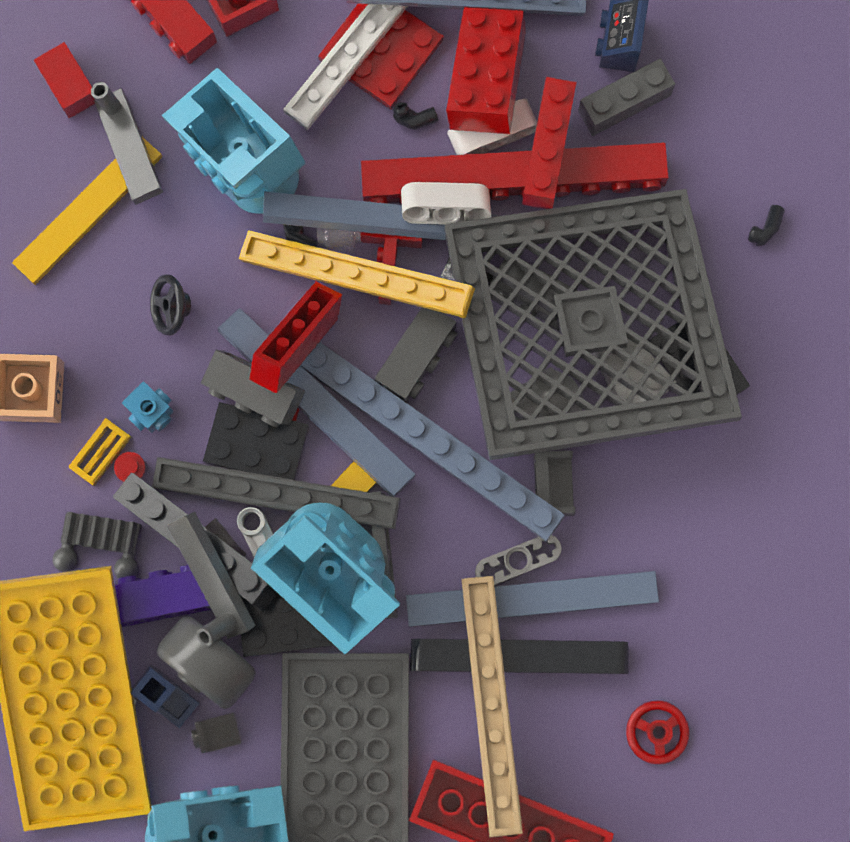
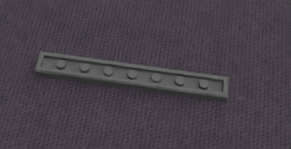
(272, 491)

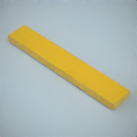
(76, 220)

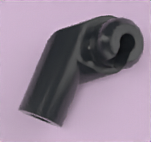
(411, 119)
(770, 228)
(297, 234)

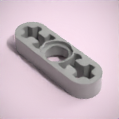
(536, 543)

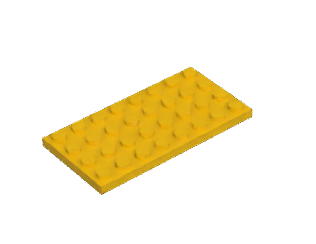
(69, 701)

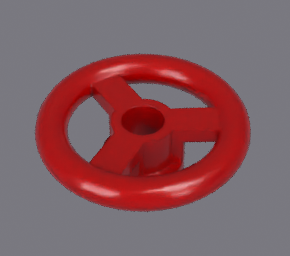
(676, 719)

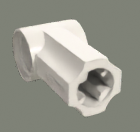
(258, 536)

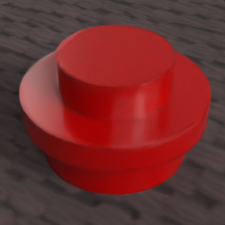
(128, 463)

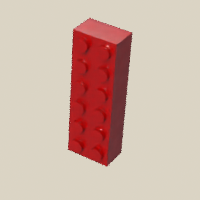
(456, 807)

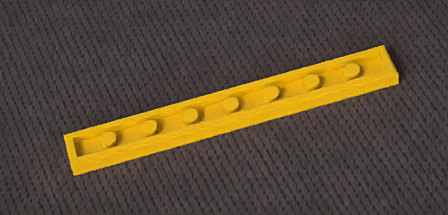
(357, 274)

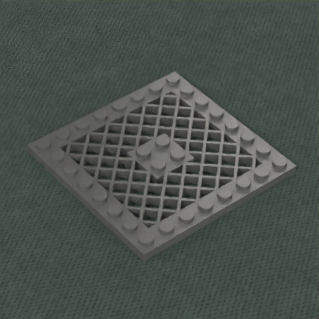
(591, 324)

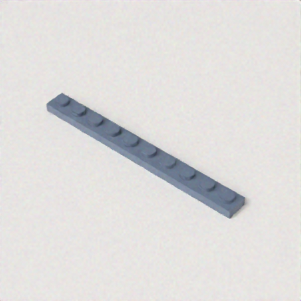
(433, 442)

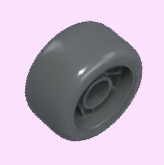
(211, 669)

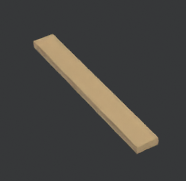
(491, 707)

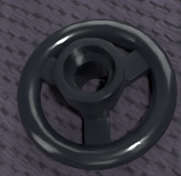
(175, 304)

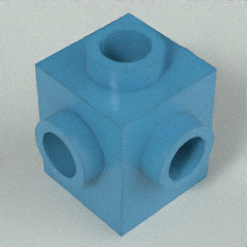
(144, 398)

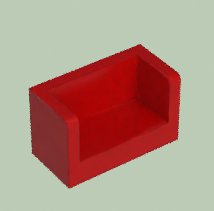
(65, 79)

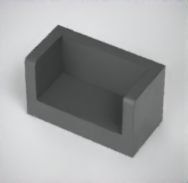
(554, 479)

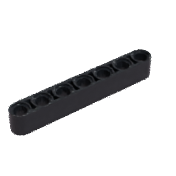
(526, 656)

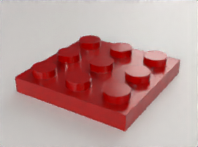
(394, 59)

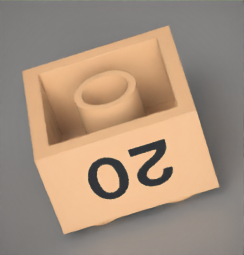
(31, 388)

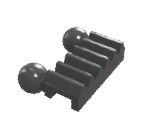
(98, 534)

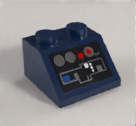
(623, 34)

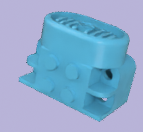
(235, 142)
(329, 573)
(220, 817)

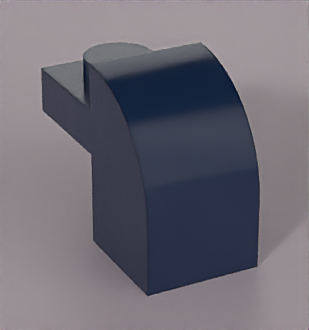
(164, 696)

